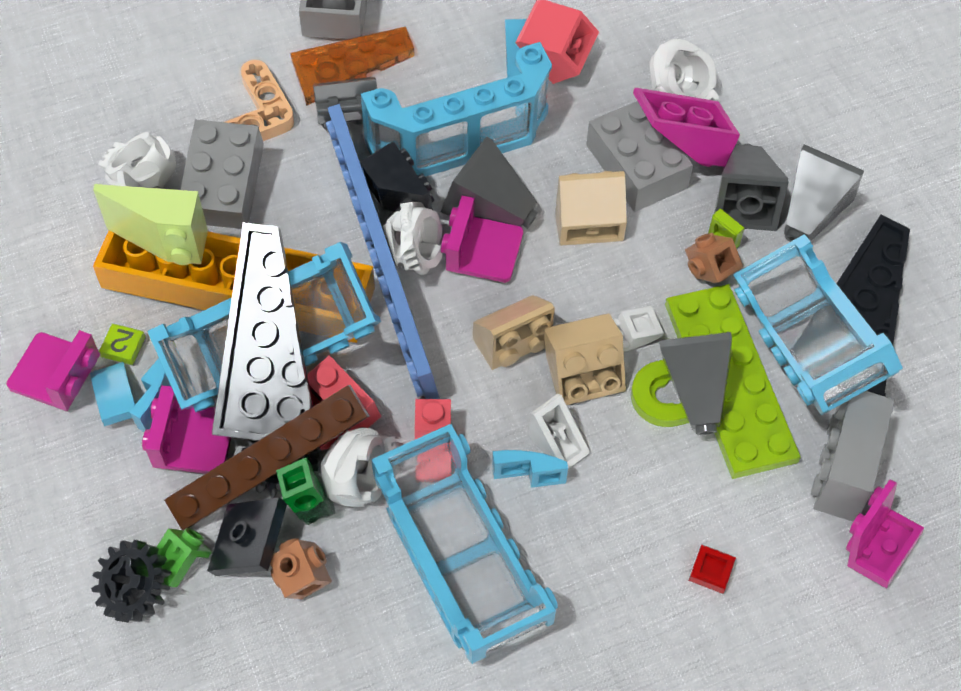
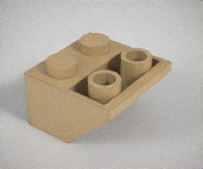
(591, 208)
(513, 331)
(586, 358)

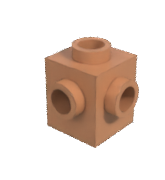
(713, 258)
(299, 568)

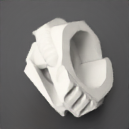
(683, 70)
(151, 171)
(414, 237)
(345, 462)

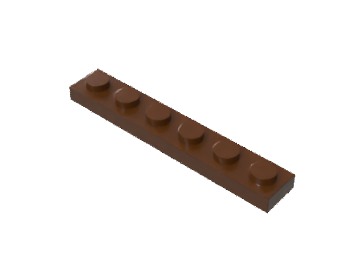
(266, 456)

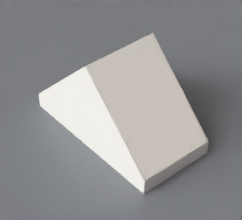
(556, 431)

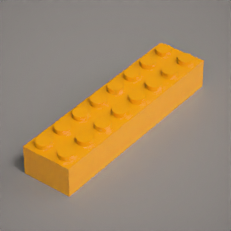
(137, 272)

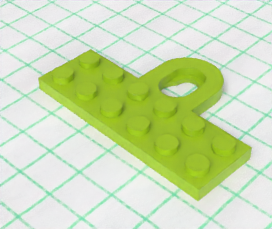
(752, 423)

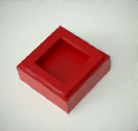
(712, 569)

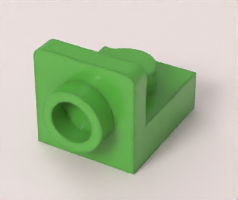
(181, 550)

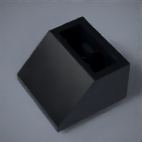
(394, 180)

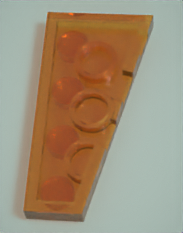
(350, 59)

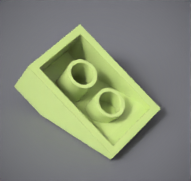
(156, 219)

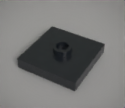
(247, 537)

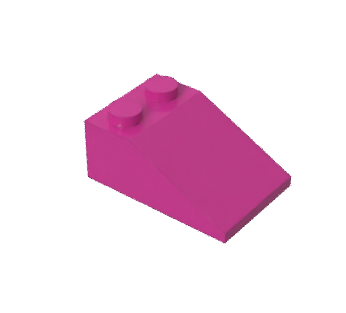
(692, 124)

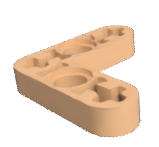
(266, 109)

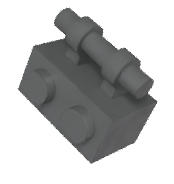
(345, 93)

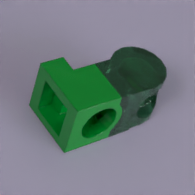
(304, 492)

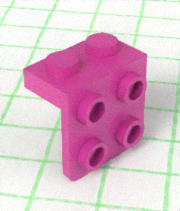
(480, 245)
(54, 369)
(183, 437)
(881, 538)

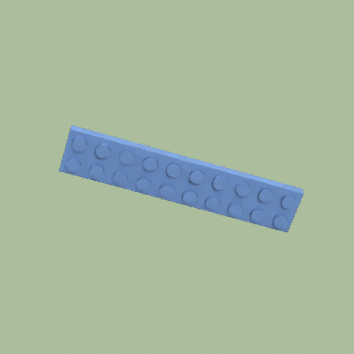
(381, 257)

